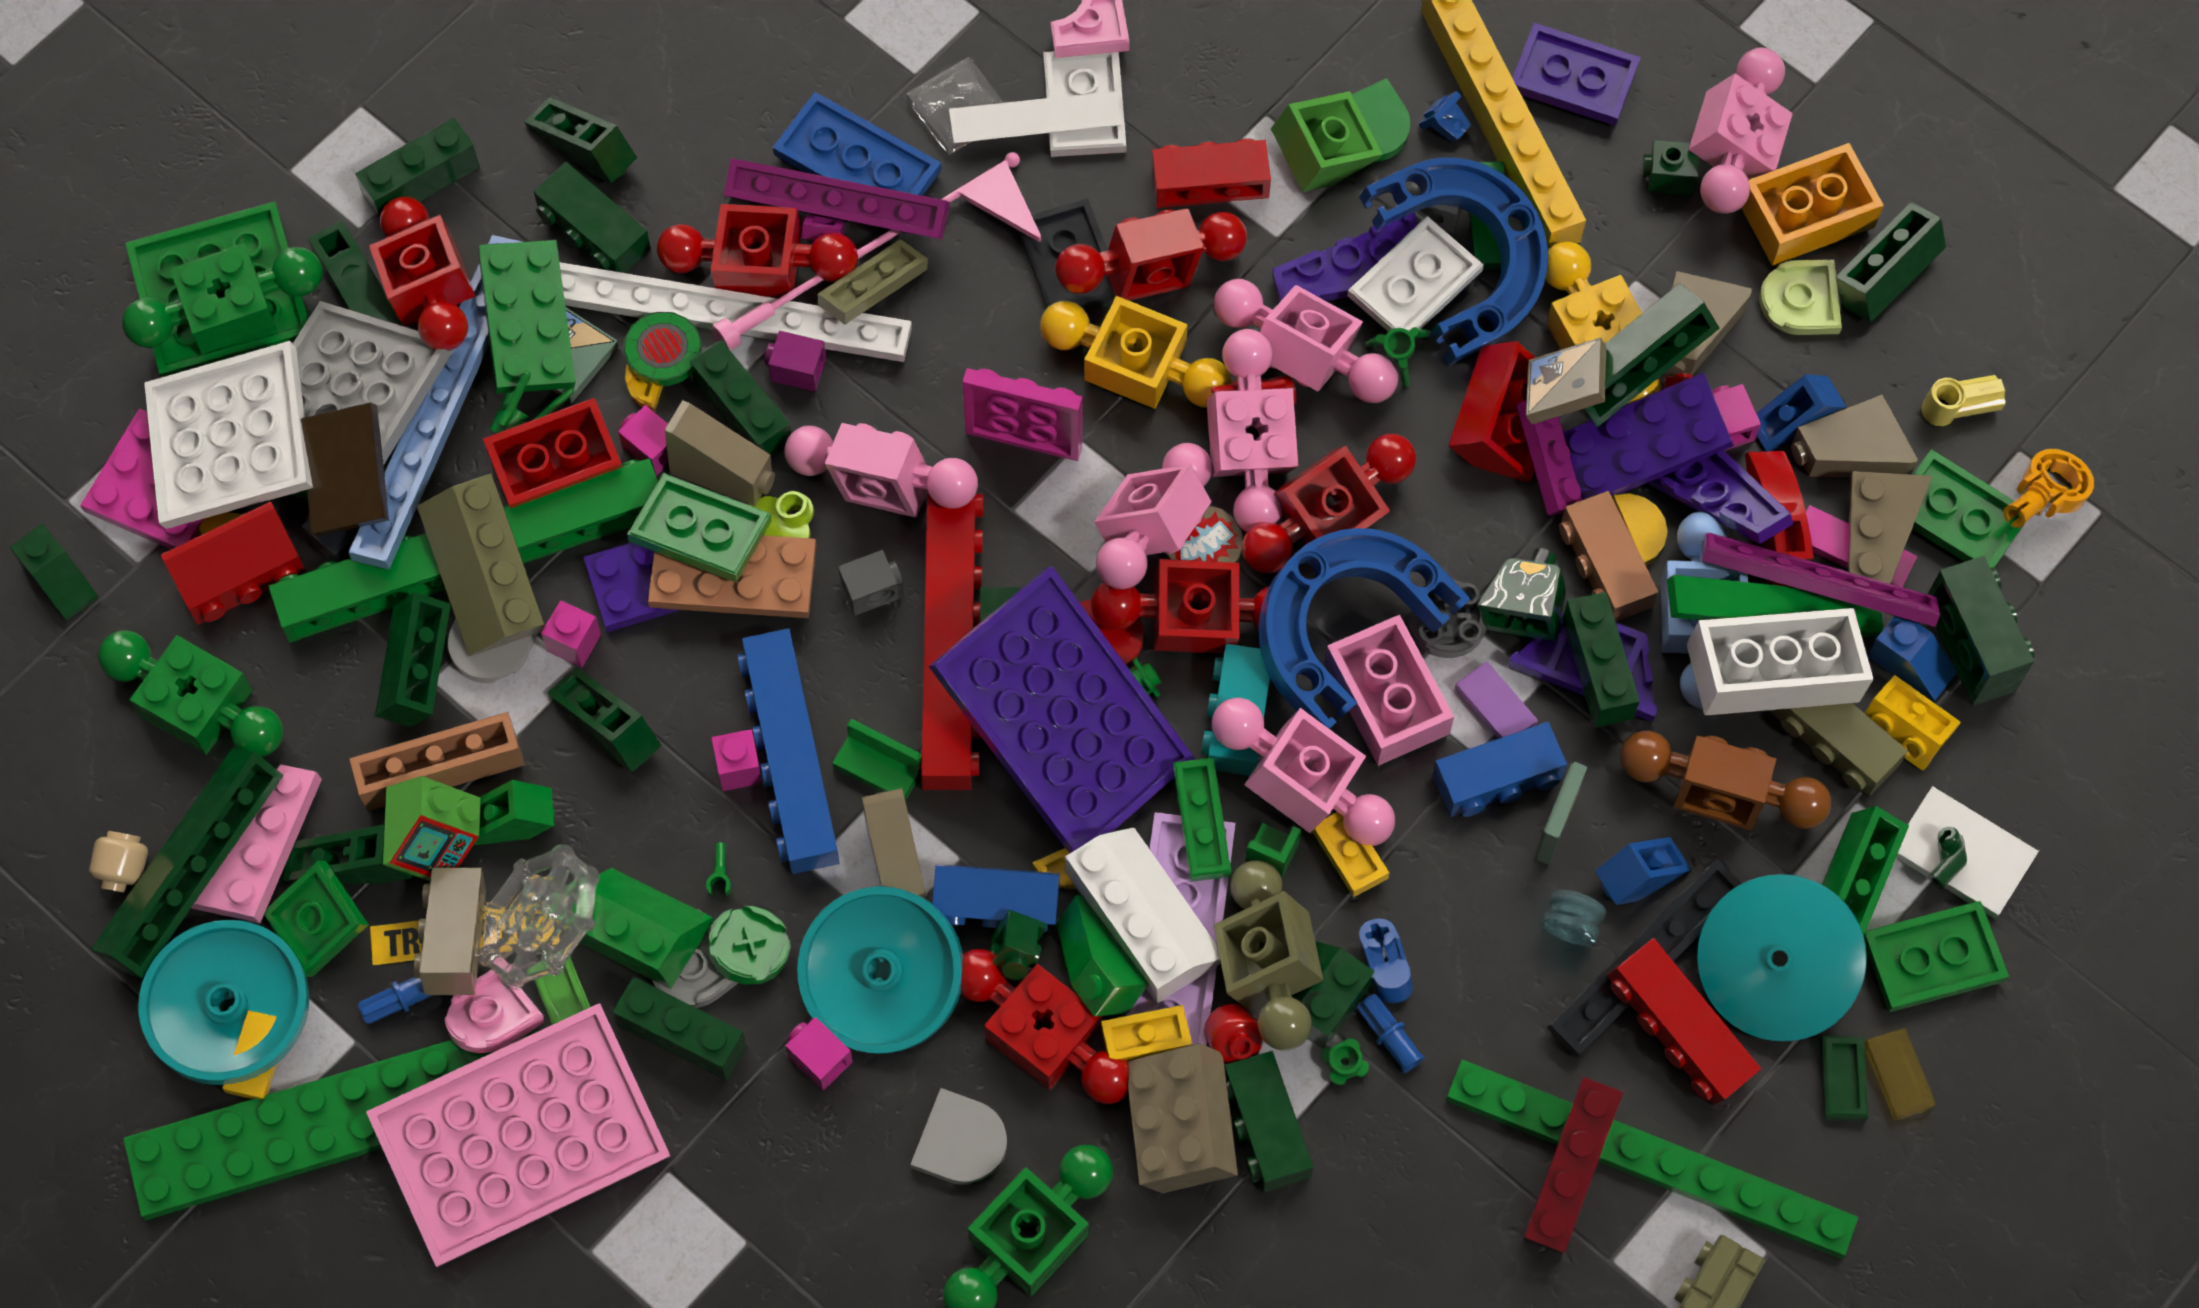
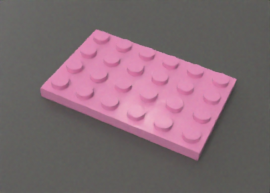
(518, 1134)

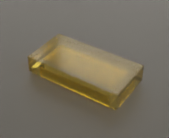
(1899, 1074)

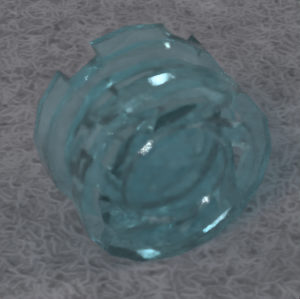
(1573, 917)

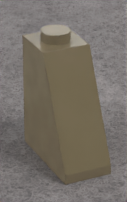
(1726, 304)
(1854, 440)
(716, 456)
(893, 841)

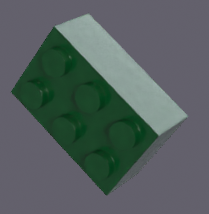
(1980, 630)

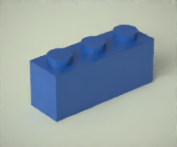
(1500, 770)
(991, 892)

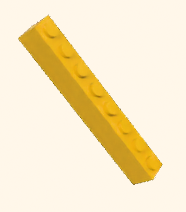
(1504, 116)

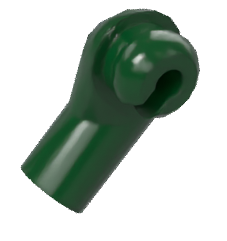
(1952, 857)

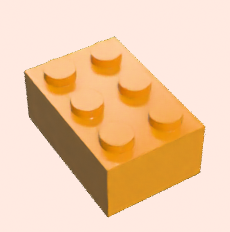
(1811, 204)

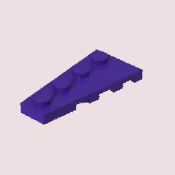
(1338, 268)
(1727, 494)

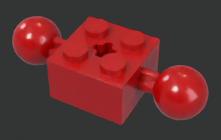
(756, 250)
(1151, 254)
(423, 273)
(1338, 475)
(1176, 623)
(1044, 1052)

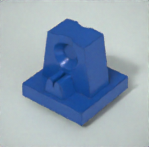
(1446, 117)

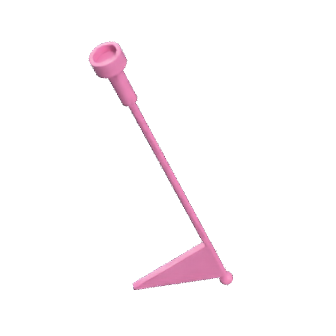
(991, 191)

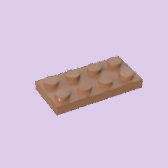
(772, 584)

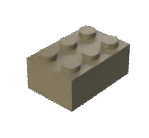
(1181, 1118)

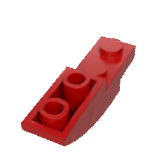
(1776, 476)

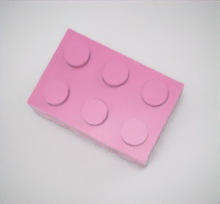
(1393, 689)

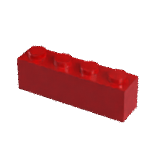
(1682, 1022)

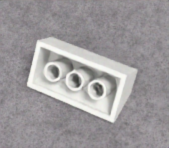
(1143, 911)

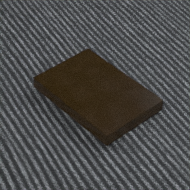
(345, 469)

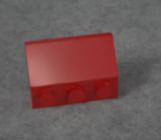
(1489, 423)
(552, 453)
(232, 563)

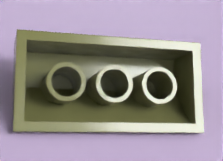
(480, 565)

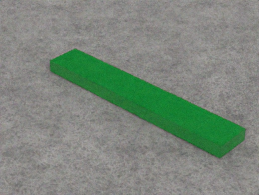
(1720, 599)

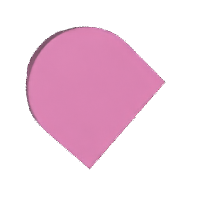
(491, 1016)

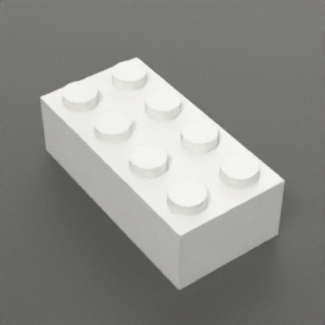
(1779, 661)

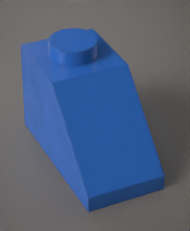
(1798, 405)
(1913, 656)
(1641, 870)

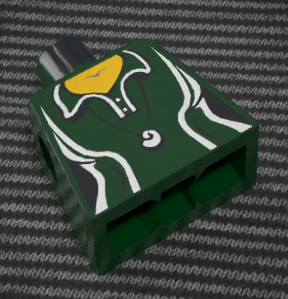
(1526, 597)

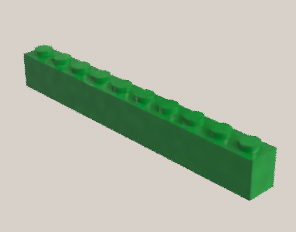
(552, 523)

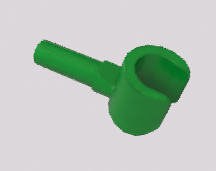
(719, 870)

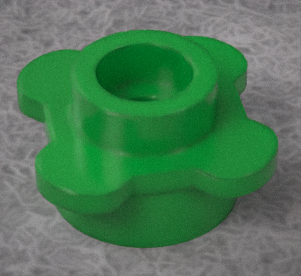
(1146, 676)
(1349, 1050)

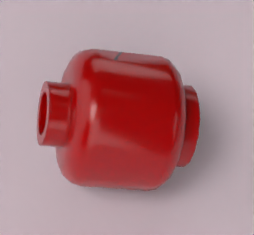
(1233, 1033)

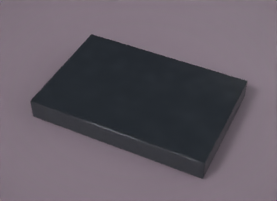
(1058, 230)

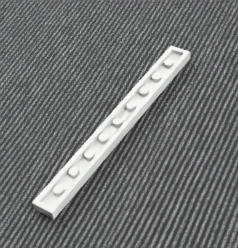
(705, 306)

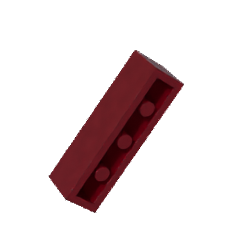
(1573, 1165)

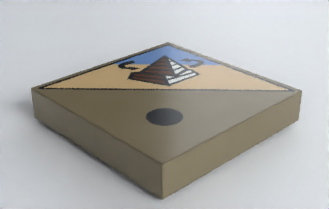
(1566, 381)

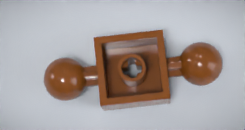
(1725, 781)

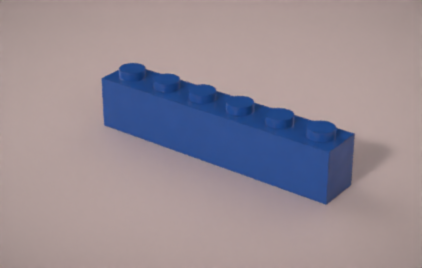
(790, 752)

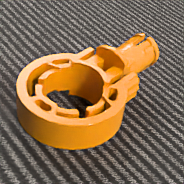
(2045, 492)

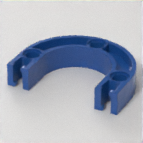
(1492, 200)
(1335, 556)

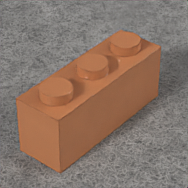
(1608, 555)

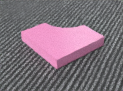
(1091, 30)

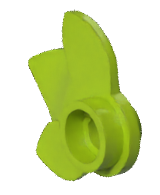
(782, 522)

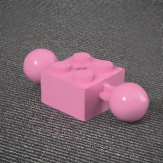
(1741, 130)
(1308, 339)
(1270, 411)
(880, 468)
(1152, 514)
(1304, 771)

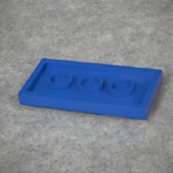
(846, 147)

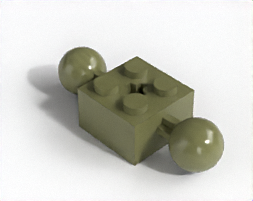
(1269, 954)

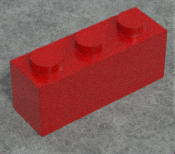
(1211, 173)

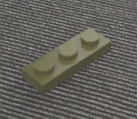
(872, 281)

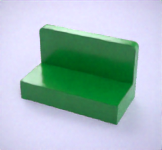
(878, 760)

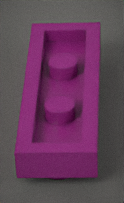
(1551, 462)

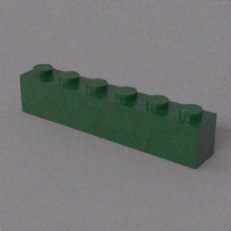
(187, 862)

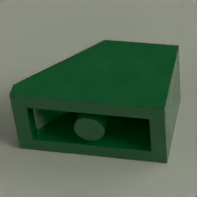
(54, 572)

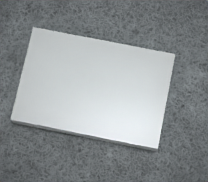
(1085, 76)
(1415, 278)
(1993, 855)

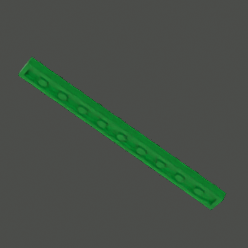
(1660, 1162)

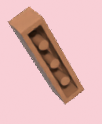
(445, 756)

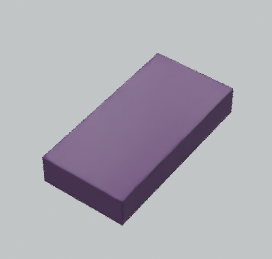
(1495, 702)

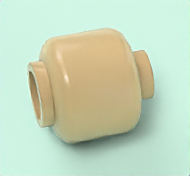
(118, 860)

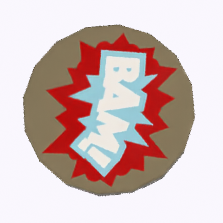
(1213, 539)

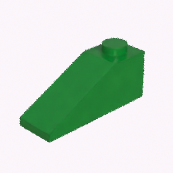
(1097, 963)

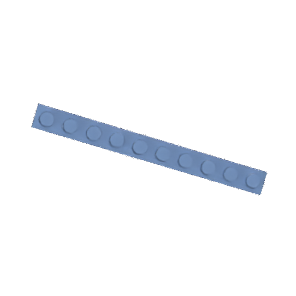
(426, 436)

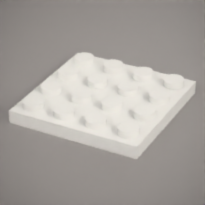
(227, 435)

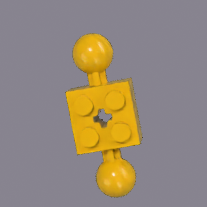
(1588, 309)
(1133, 351)

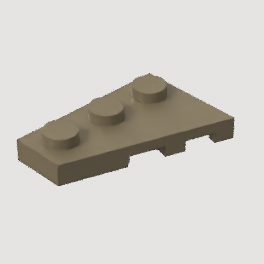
(1881, 520)

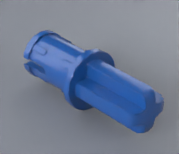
(392, 1000)
(1390, 1033)

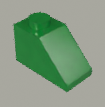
(515, 812)

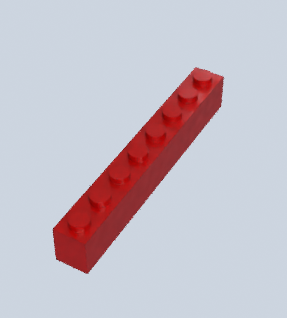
(948, 618)

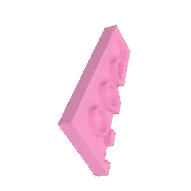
(256, 862)

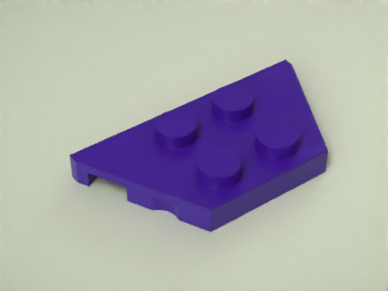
(1555, 664)

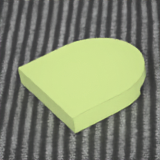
(1802, 298)

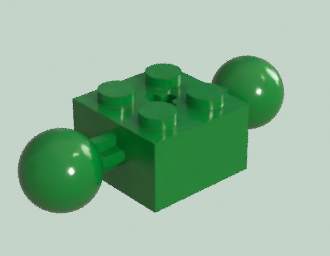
(222, 298)
(168, 690)
(1029, 1204)

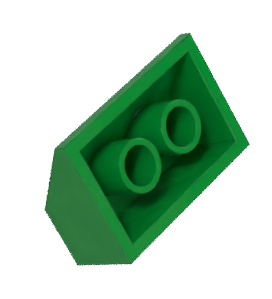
(644, 928)

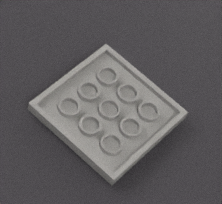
(363, 360)

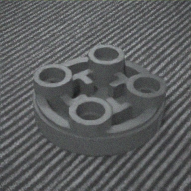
(1458, 634)

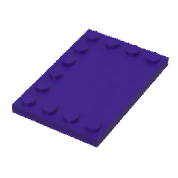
(1061, 711)

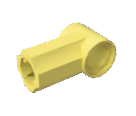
(1964, 399)

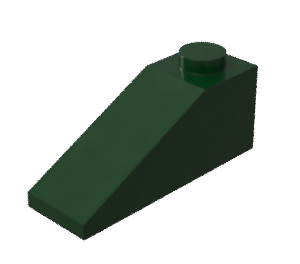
(583, 139)
(605, 719)
(352, 856)

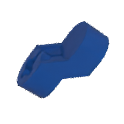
(1382, 942)

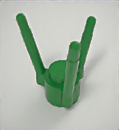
(1399, 347)
(510, 417)

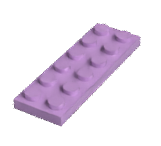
(1207, 902)

